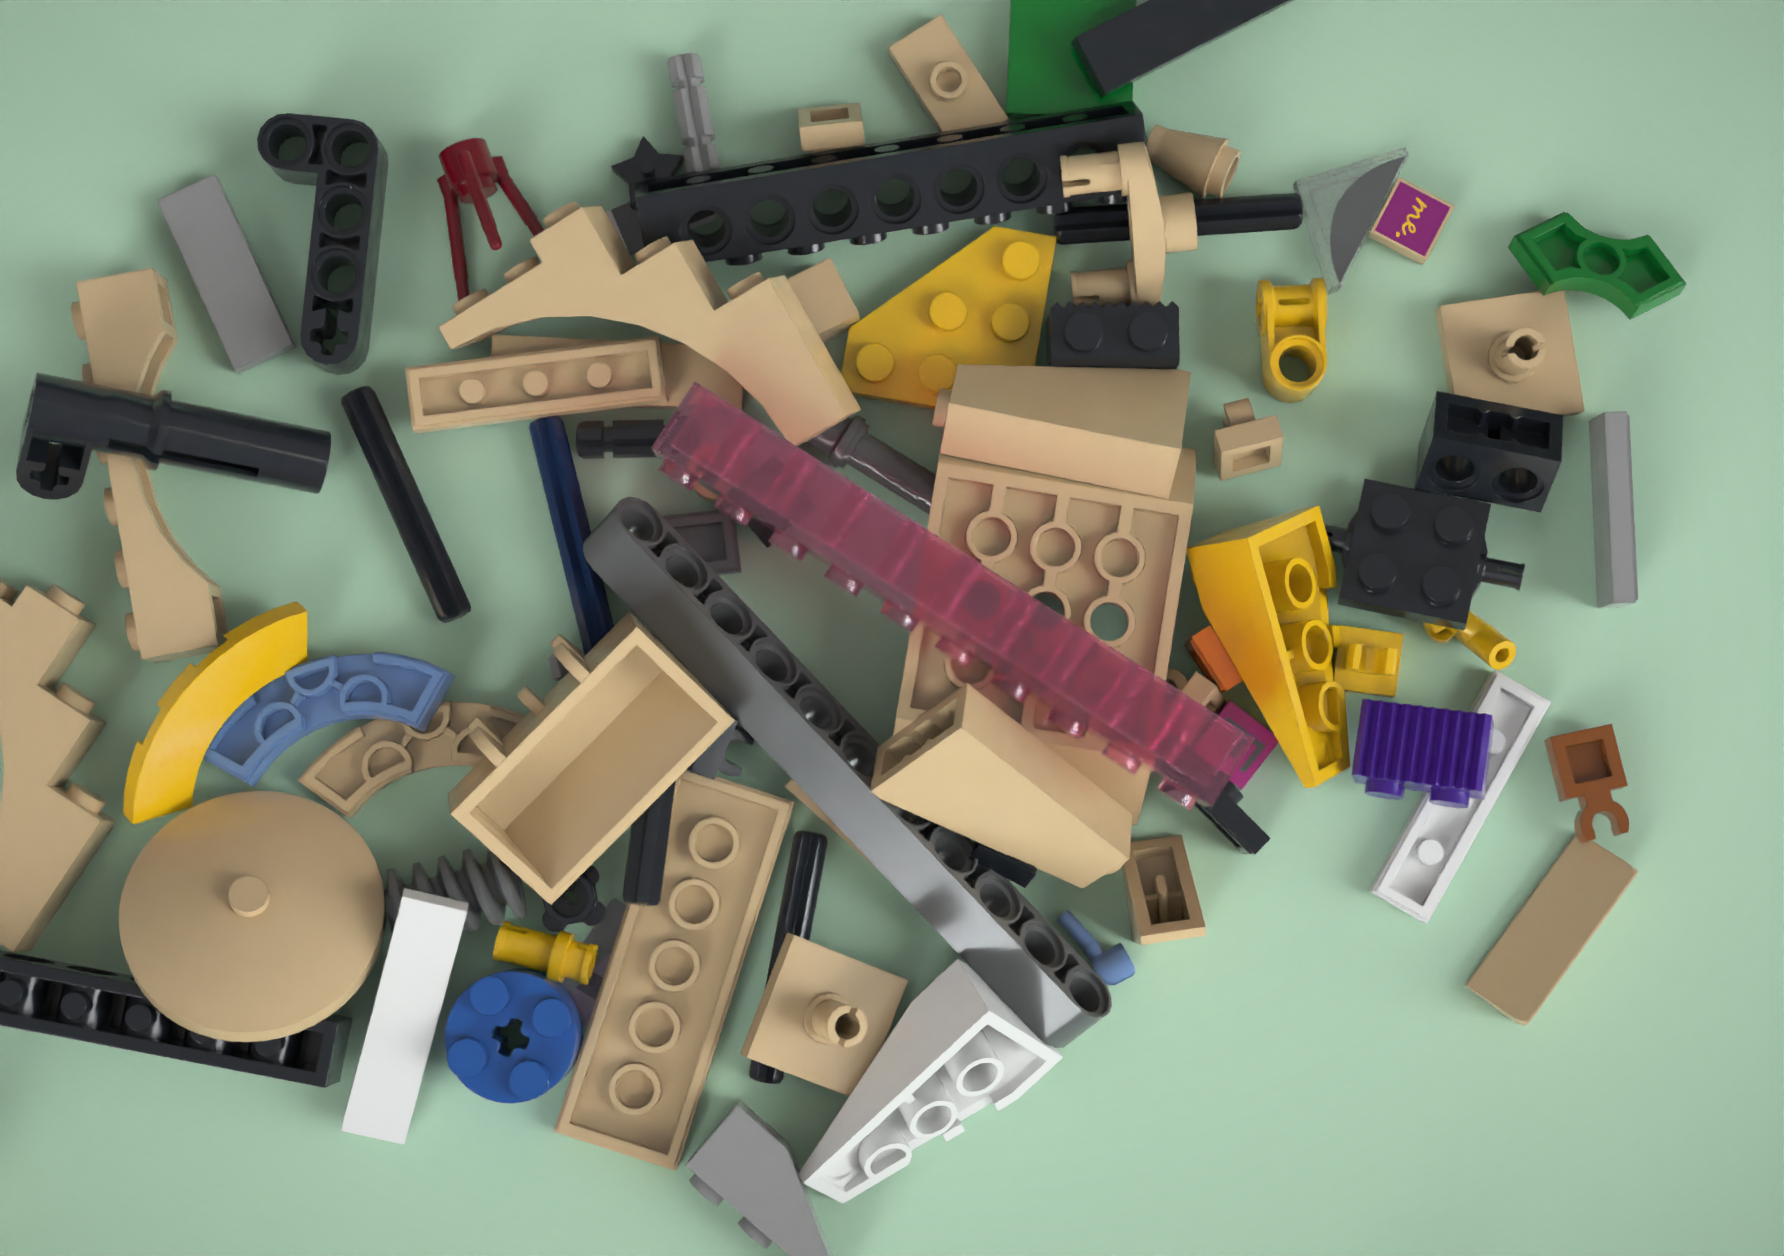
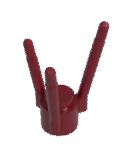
(472, 176)

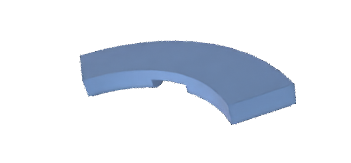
(322, 695)

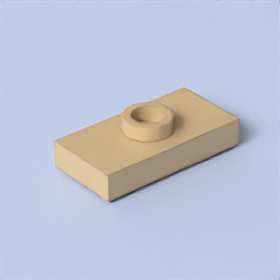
(945, 78)

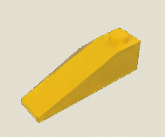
(1270, 610)

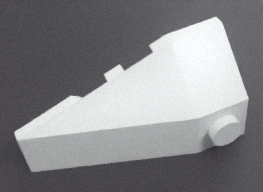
(938, 1066)

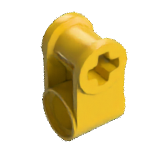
(1291, 324)

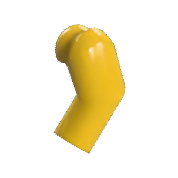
(1478, 638)

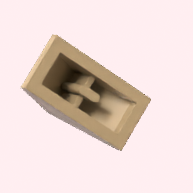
(1161, 892)

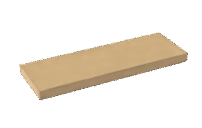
(675, 974)

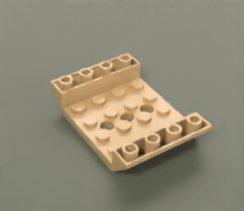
(1085, 550)

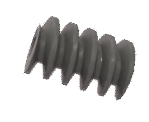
(482, 886)

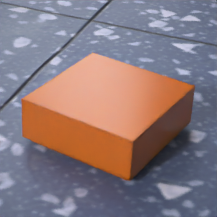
(1213, 659)

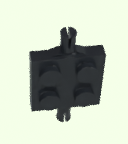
(1417, 555)

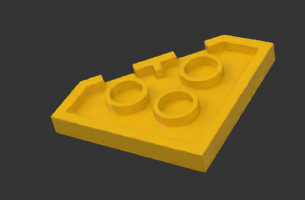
(967, 311)

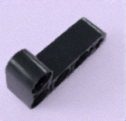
(329, 246)

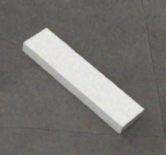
(1440, 836)
(404, 1016)

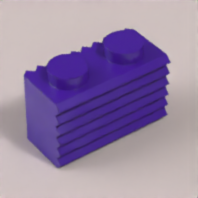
(1422, 752)

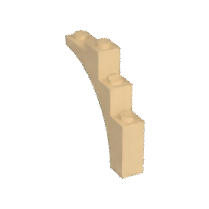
(755, 337)
(44, 735)

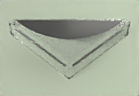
(1343, 208)

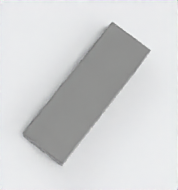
(226, 274)
(1613, 510)

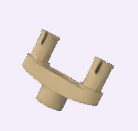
(1155, 224)

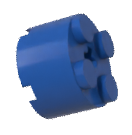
(480, 1052)

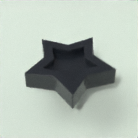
(646, 165)

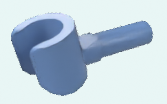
(1112, 964)

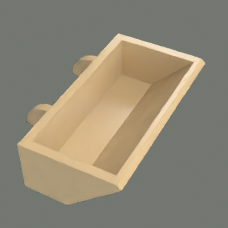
(586, 756)

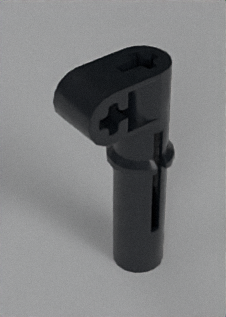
(157, 431)

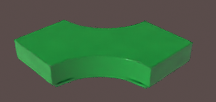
(1570, 257)

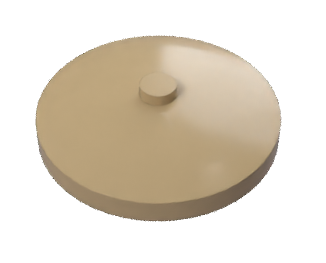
(252, 916)

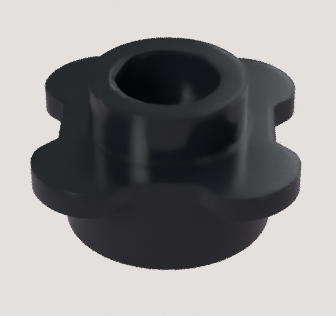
(585, 909)

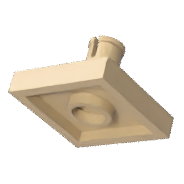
(1512, 351)
(823, 1015)

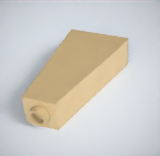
(1069, 422)
(1003, 788)

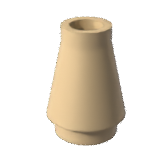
(1194, 159)

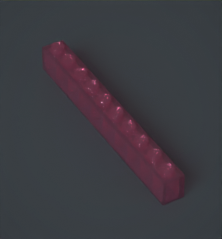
(952, 597)

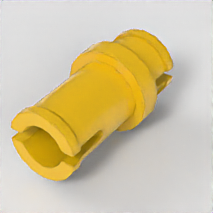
(554, 954)

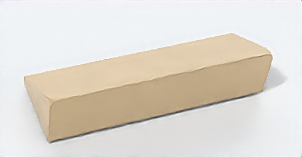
(1551, 929)

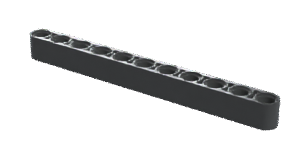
(835, 765)

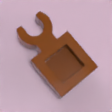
(1587, 768)

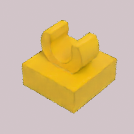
(1368, 661)

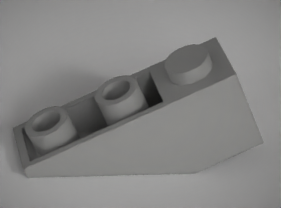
(761, 1179)

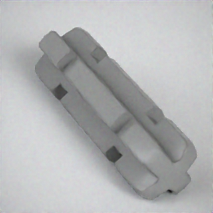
(693, 112)

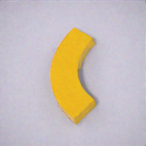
(199, 703)

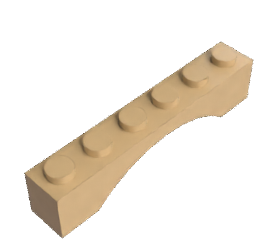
(128, 343)

